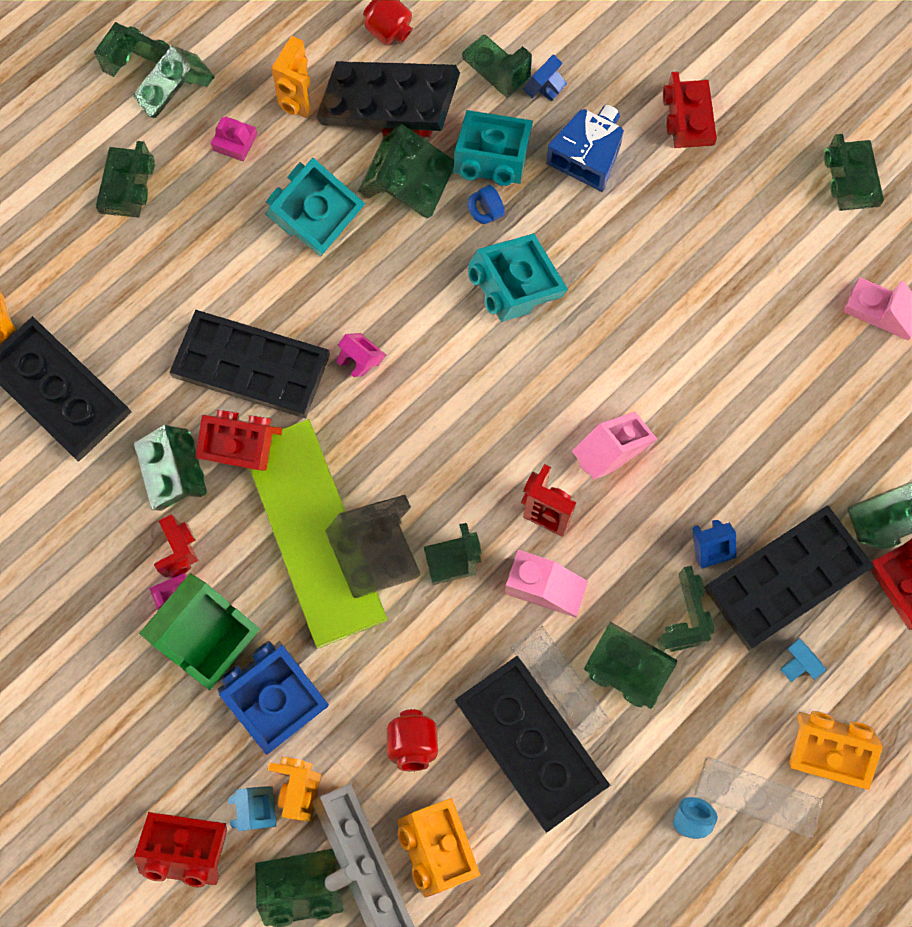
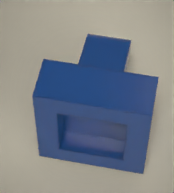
(546, 80)
(714, 544)

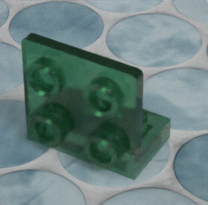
(408, 171)

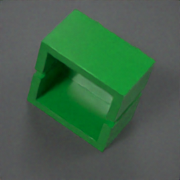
(198, 632)

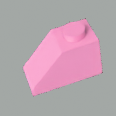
(613, 444)
(545, 584)

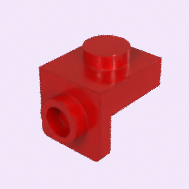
(180, 539)

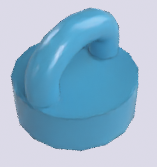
(694, 818)

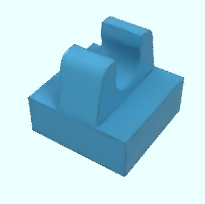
(802, 661)
(254, 808)

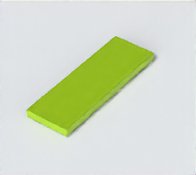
(300, 507)

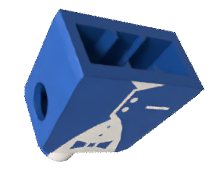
(588, 146)

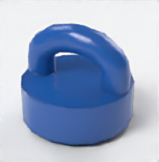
(490, 203)

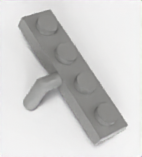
(360, 860)

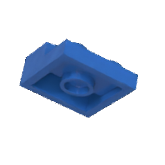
(271, 696)

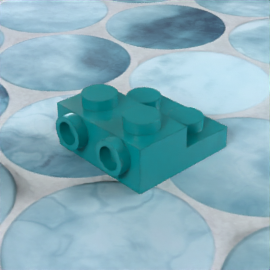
(492, 147)
(313, 206)
(515, 277)

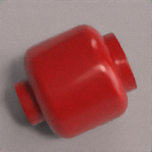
(388, 21)
(412, 741)

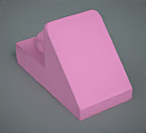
(882, 307)

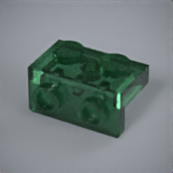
(169, 466)
(884, 517)
(630, 666)
(295, 888)

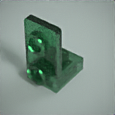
(120, 42)
(500, 69)
(167, 78)
(454, 557)
(679, 636)

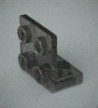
(373, 546)

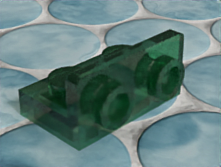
(853, 173)
(125, 181)

